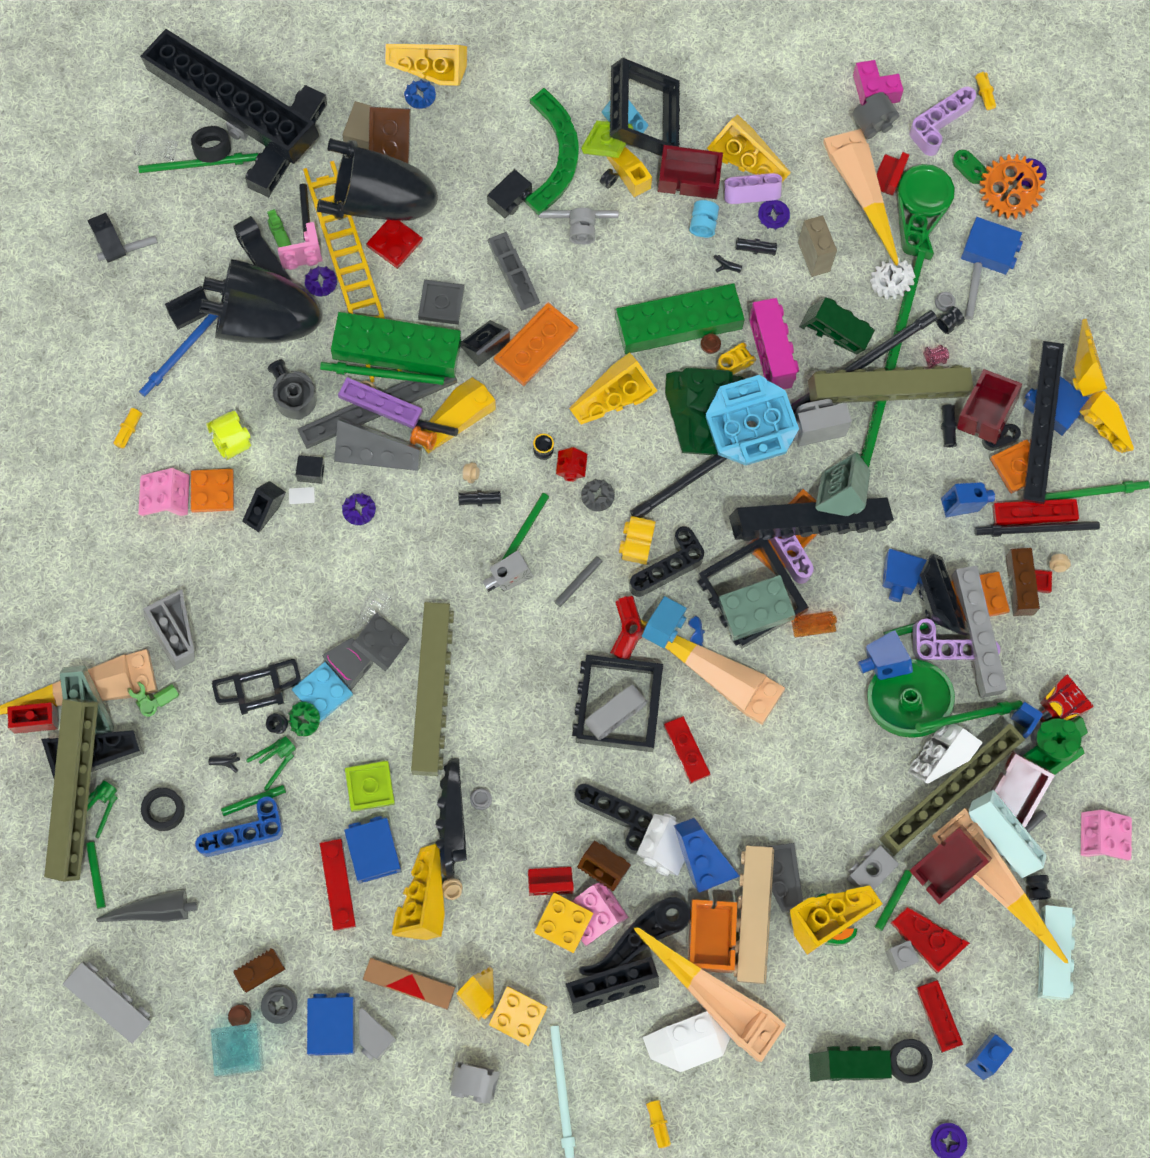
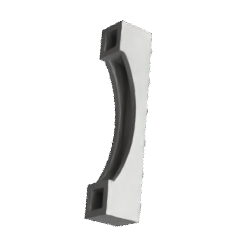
(986, 655)

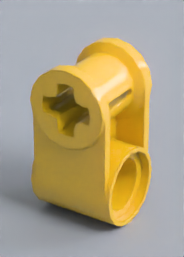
(737, 358)

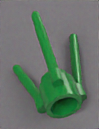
(281, 748)
(103, 793)

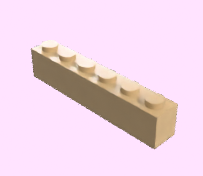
(755, 914)

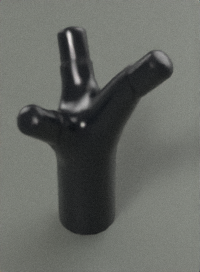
(727, 265)
(225, 761)

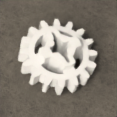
(892, 279)

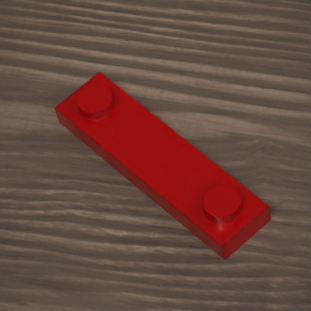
(1028, 513)
(337, 885)

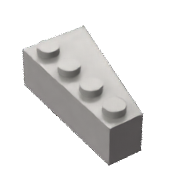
(107, 1001)

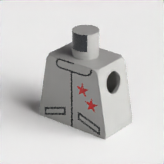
(516, 571)

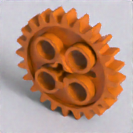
(1026, 197)

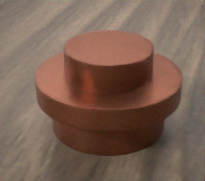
(710, 343)
(239, 1015)

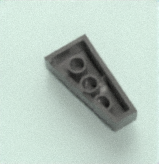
(367, 447)

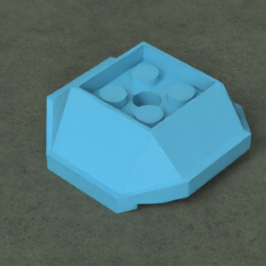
(754, 401)

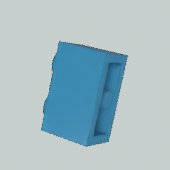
(664, 622)

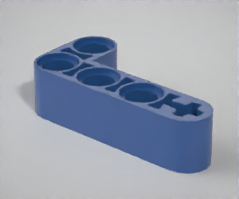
(240, 831)

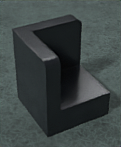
(310, 469)

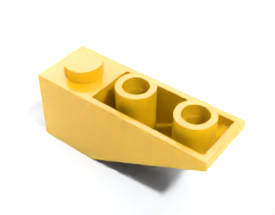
(632, 172)
(1107, 419)

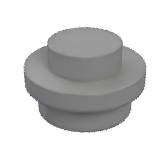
(944, 301)
(481, 799)

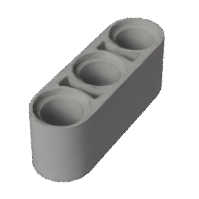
(615, 712)

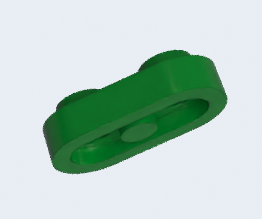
(968, 166)

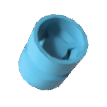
(704, 218)

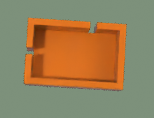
(712, 935)

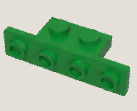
(1055, 767)

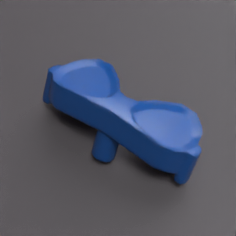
(697, 637)

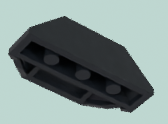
(939, 596)

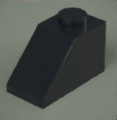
(106, 237)
(263, 505)

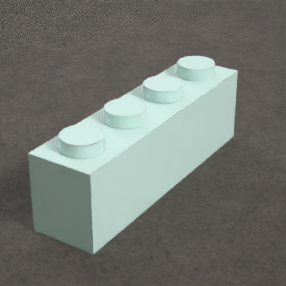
(1007, 834)
(1053, 972)

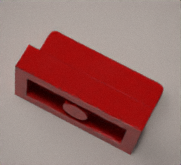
(891, 172)
(550, 880)

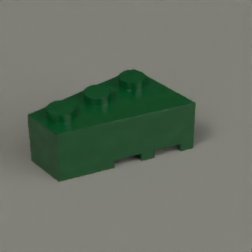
(839, 325)
(850, 1064)

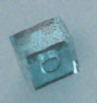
(237, 1050)

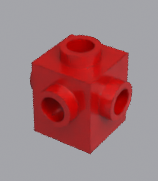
(571, 464)

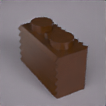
(604, 865)
(259, 970)

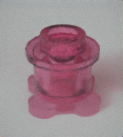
(936, 355)

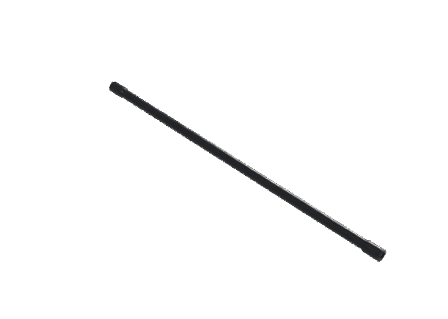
(647, 506)

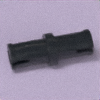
(756, 246)
(949, 426)
(479, 498)

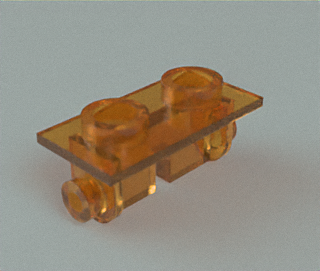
(814, 624)

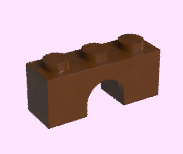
(1025, 592)

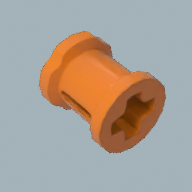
(423, 438)

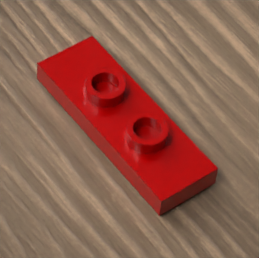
(687, 750)
(939, 1016)

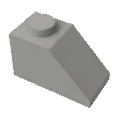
(373, 1036)

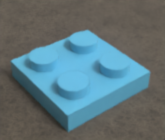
(323, 690)

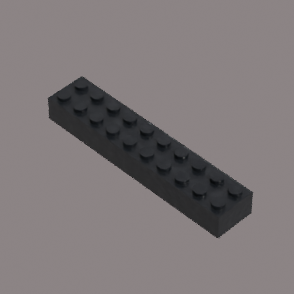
(230, 96)

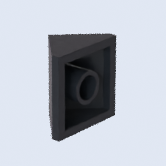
(486, 342)

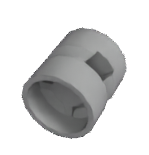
(582, 226)

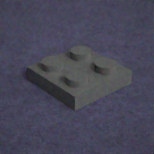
(441, 302)
(380, 641)

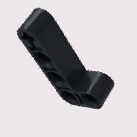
(256, 248)
(664, 567)
(612, 812)

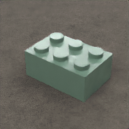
(756, 607)

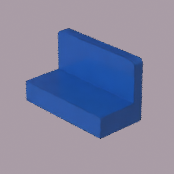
(1027, 717)

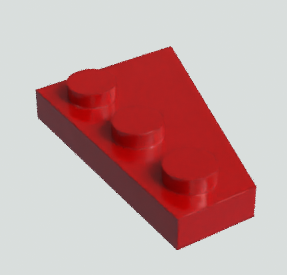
(929, 940)

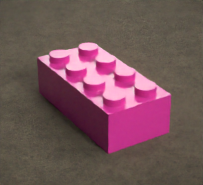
(772, 343)

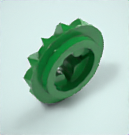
(310, 714)

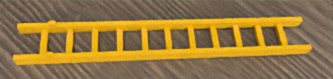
(321, 182)

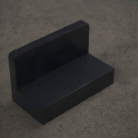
(186, 308)

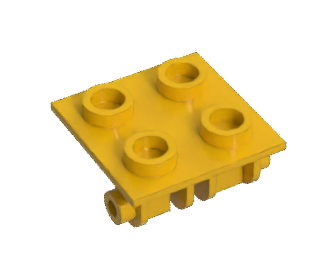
(563, 922)
(518, 1015)

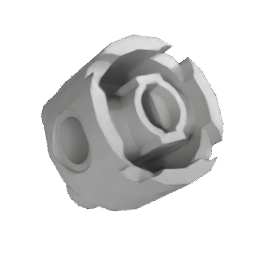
(474, 1081)

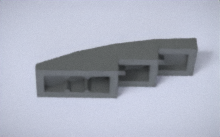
(513, 271)

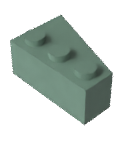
(78, 684)

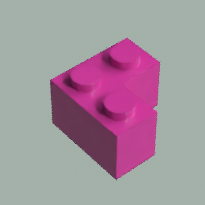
(869, 82)

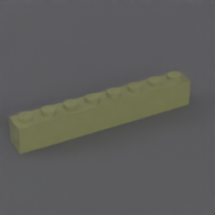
(891, 385)
(431, 689)
(71, 789)
(951, 789)

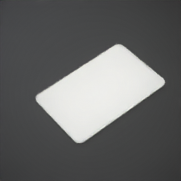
(301, 495)

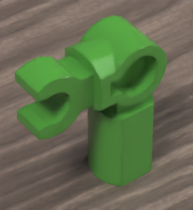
(277, 229)
(149, 706)

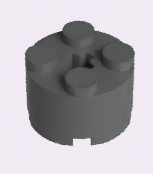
(875, 115)
(303, 393)

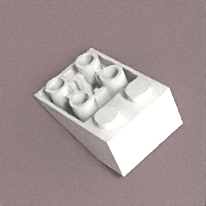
(944, 752)

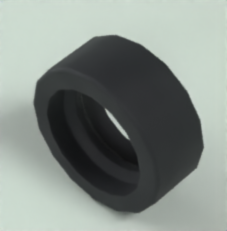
(210, 154)
(174, 821)
(927, 1061)

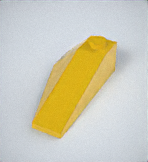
(429, 61)
(1087, 365)
(619, 386)
(462, 409)
(424, 904)
(826, 916)
(478, 994)

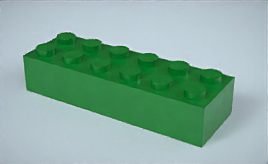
(679, 318)
(396, 345)

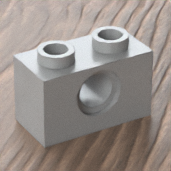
(880, 860)

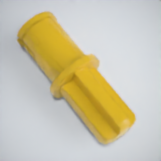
(986, 90)
(127, 428)
(658, 1124)

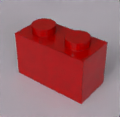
(32, 718)

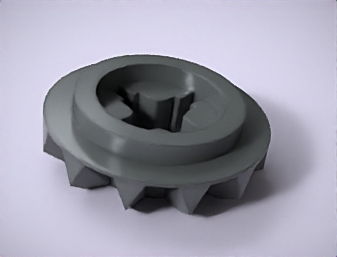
(601, 503)
(275, 995)

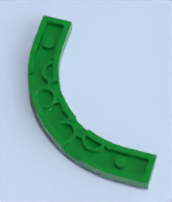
(568, 155)

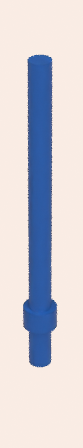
(156, 377)

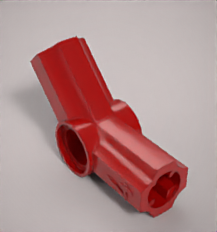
(629, 616)

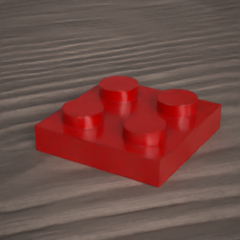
(394, 242)

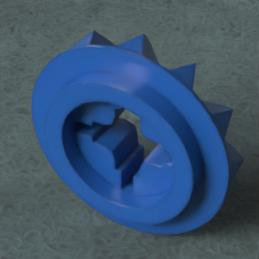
(417, 101)

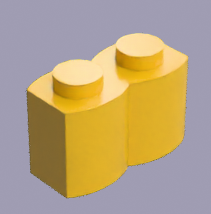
(638, 540)

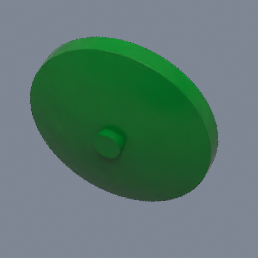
(911, 699)

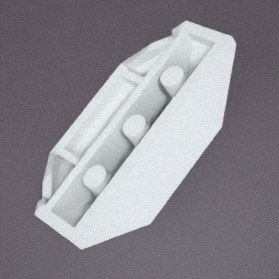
(687, 1043)

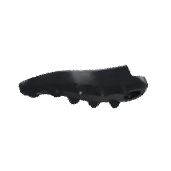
(451, 821)
(652, 922)

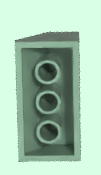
(844, 487)

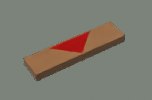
(409, 983)

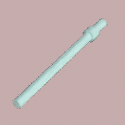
(567, 1141)

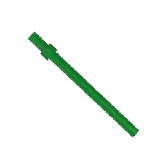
(237, 158)
(342, 368)
(1126, 487)
(1001, 708)

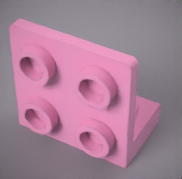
(301, 253)
(164, 492)
(1106, 834)
(605, 908)

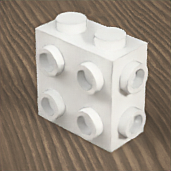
(661, 846)

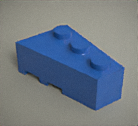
(702, 857)

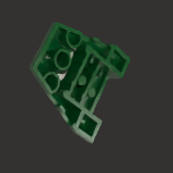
(689, 400)

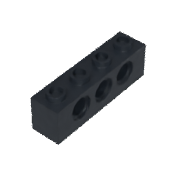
(612, 985)

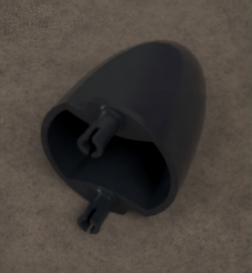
(377, 186)
(260, 306)

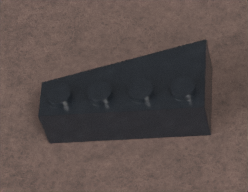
(108, 749)

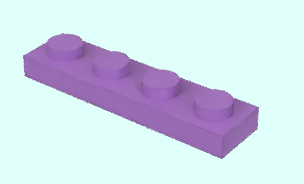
(380, 403)

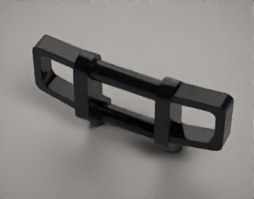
(239, 679)

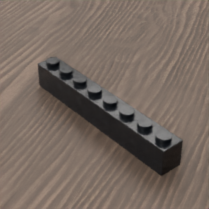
(805, 520)

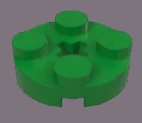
(1058, 727)

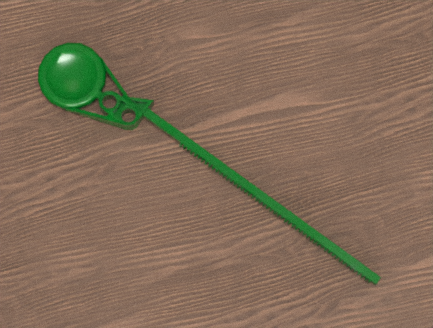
(926, 194)

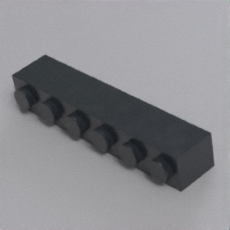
(269, 165)

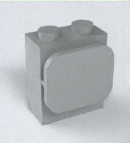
(821, 422)

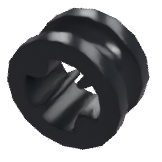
(609, 178)
(272, 719)

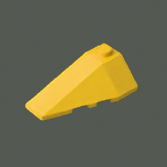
(747, 149)

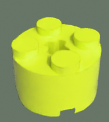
(229, 435)

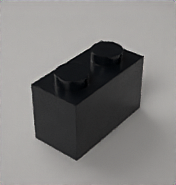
(509, 194)

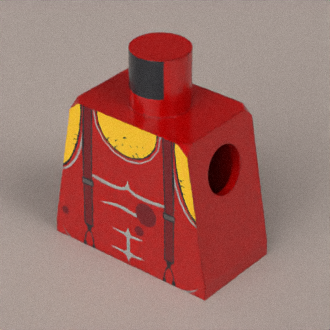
(1065, 701)

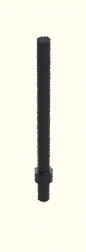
(997, 530)

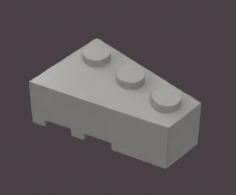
(171, 628)

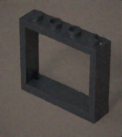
(619, 103)
(777, 567)
(624, 665)

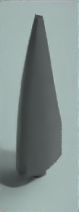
(162, 908)

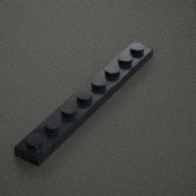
(1043, 422)

